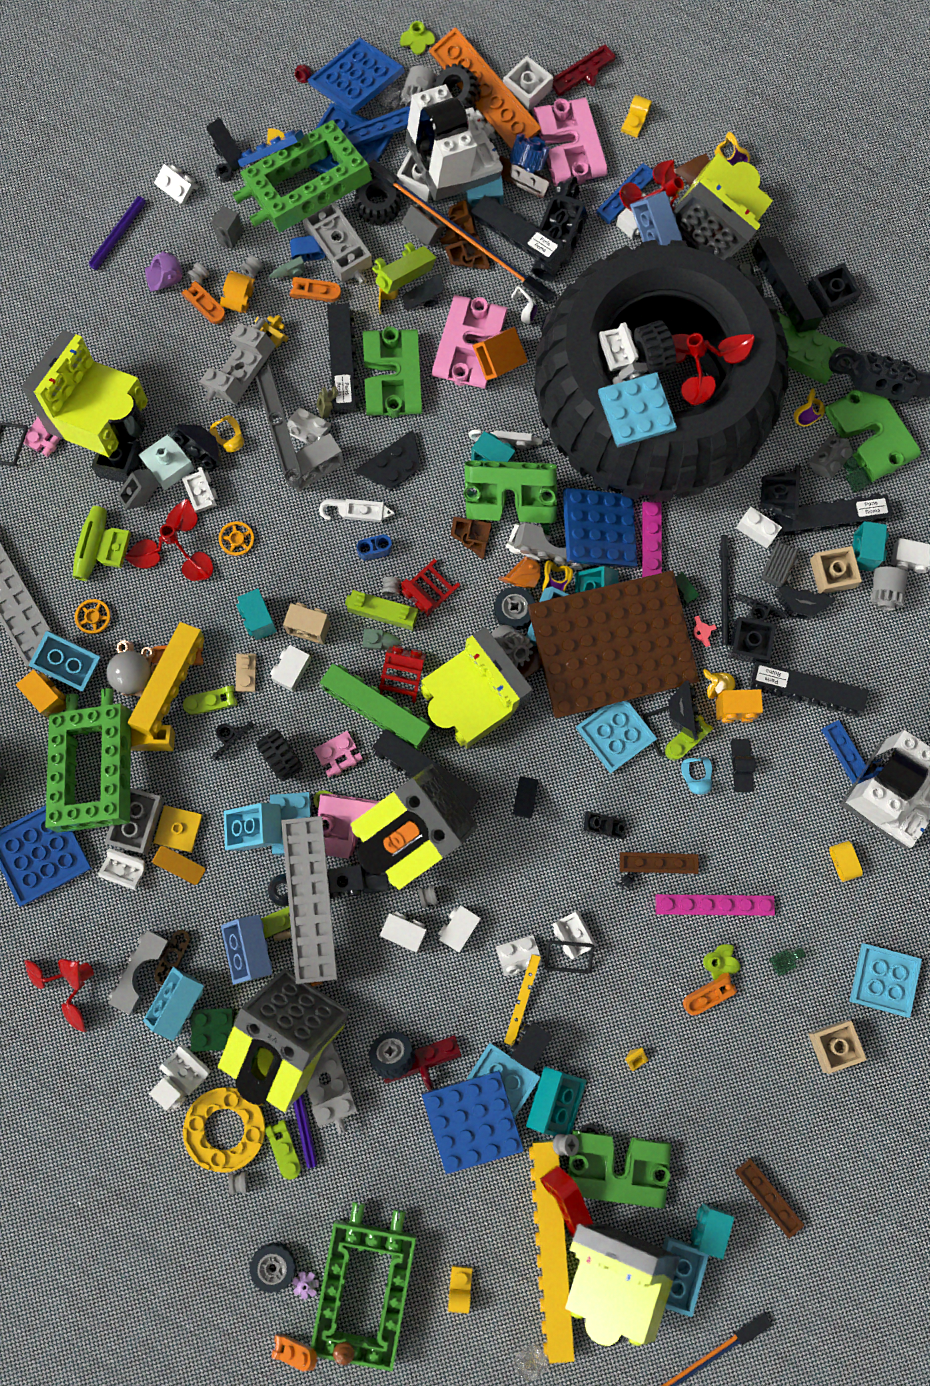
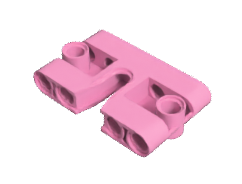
(572, 123)
(466, 324)
(340, 813)

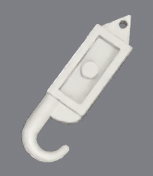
(516, 439)
(357, 509)

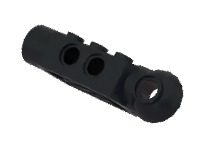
(563, 221)
(881, 374)
(357, 877)

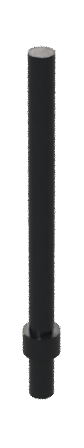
(724, 554)

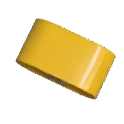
(845, 861)

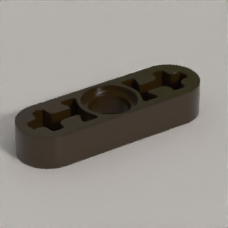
(173, 941)

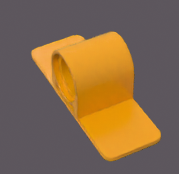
(178, 865)

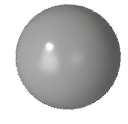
(128, 672)

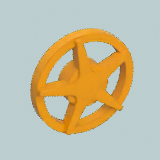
(236, 538)
(92, 616)

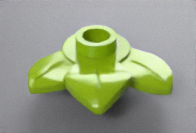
(417, 40)
(724, 961)

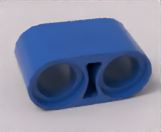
(307, 248)
(373, 543)

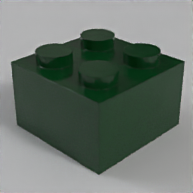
(211, 1028)

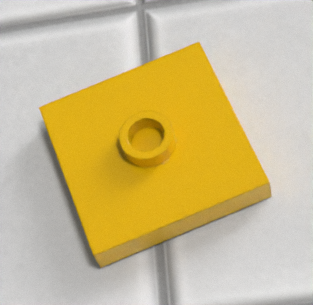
(178, 829)

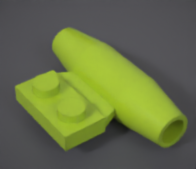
(99, 544)

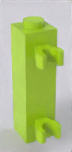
(404, 270)
(382, 610)

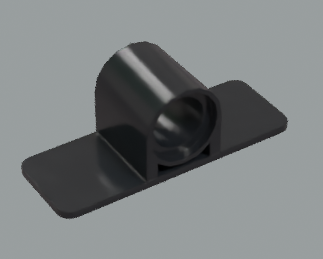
(224, 143)
(424, 294)
(759, 607)
(231, 739)
(742, 765)
(525, 797)

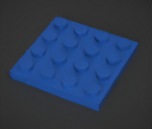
(356, 76)
(345, 120)
(599, 528)
(38, 858)
(472, 1122)

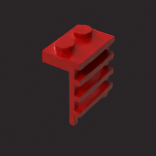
(420, 597)
(406, 661)

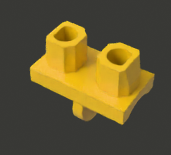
(276, 337)

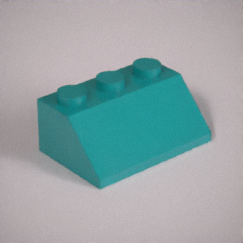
(595, 578)
(556, 1102)

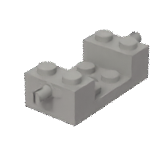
(347, 255)
(251, 352)
(333, 1100)

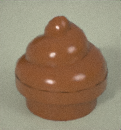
(343, 1353)

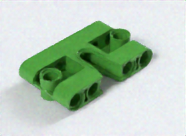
(398, 388)
(891, 437)
(525, 479)
(635, 1183)

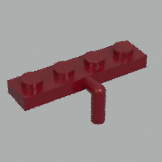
(584, 69)
(431, 1056)

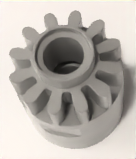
(417, 81)
(889, 588)
(513, 644)

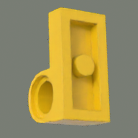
(637, 115)
(460, 1289)

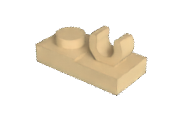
(245, 673)

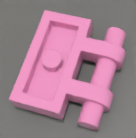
(37, 438)
(335, 749)

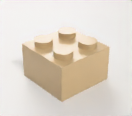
(835, 570)
(307, 623)
(837, 1046)

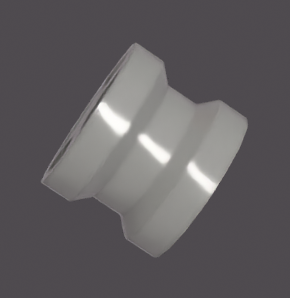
(252, 266)
(198, 273)
(391, 586)
(427, 896)
(565, 1144)
(238, 1183)

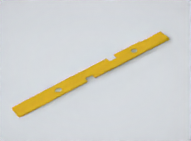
(523, 996)

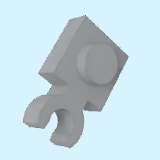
(631, 372)

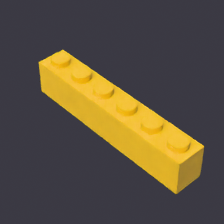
(166, 679)

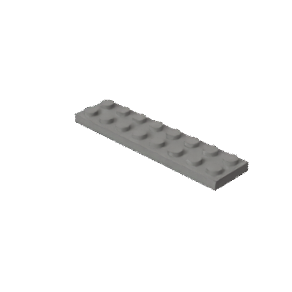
(19, 611)
(309, 900)

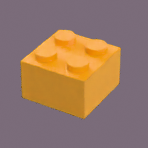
(42, 694)
(738, 705)

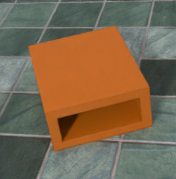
(500, 353)

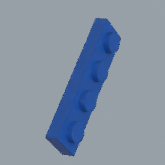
(378, 127)
(275, 145)
(613, 205)
(844, 750)

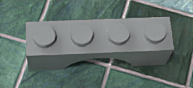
(532, 540)
(127, 995)

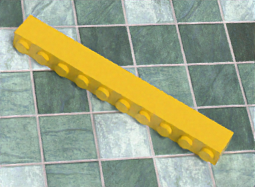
(551, 1258)

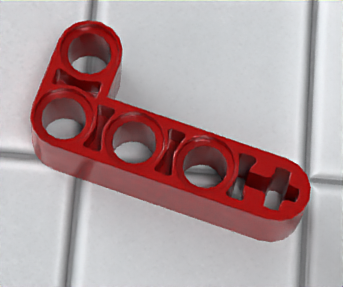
(568, 1198)

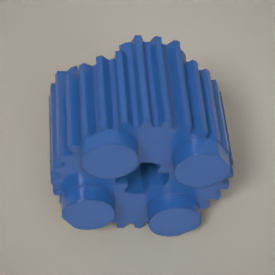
(529, 153)

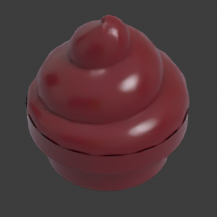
(302, 73)

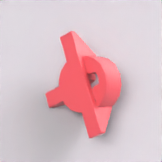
(704, 629)

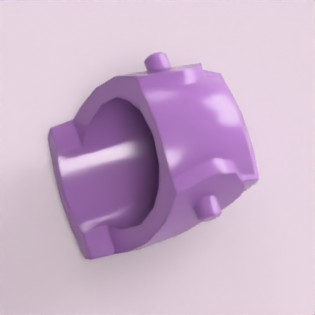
(163, 271)

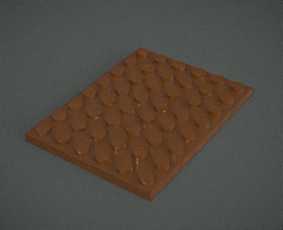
(613, 643)

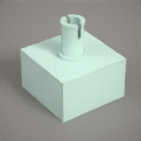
(166, 462)

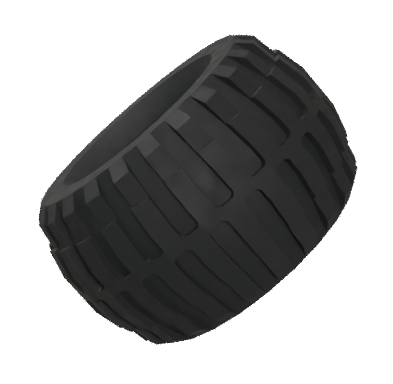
(691, 295)

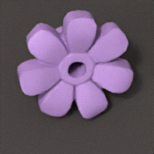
(308, 1281)

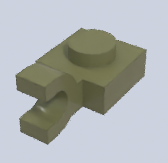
(325, 402)

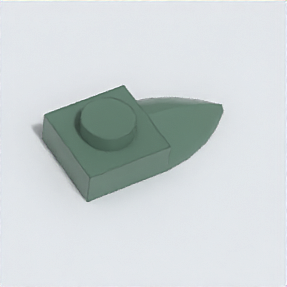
(291, 269)
(378, 640)

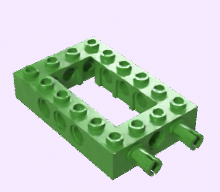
(312, 196)
(61, 805)
(350, 1234)

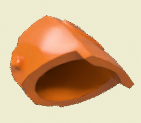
(524, 574)

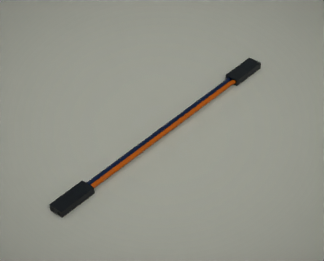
(528, 281)
(744, 1335)

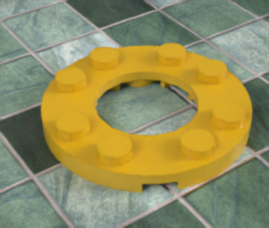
(194, 1130)

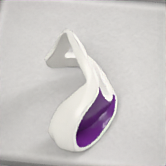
(530, 311)

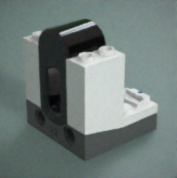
(449, 144)
(896, 791)

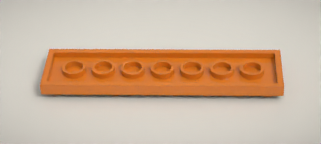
(496, 100)

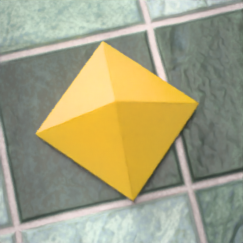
(636, 1058)

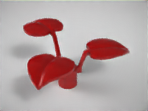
(663, 175)
(734, 350)
(181, 517)
(74, 975)

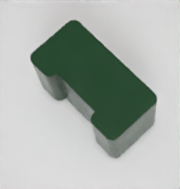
(685, 589)

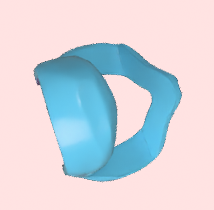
(700, 786)

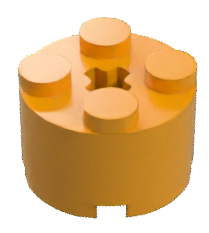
(237, 291)

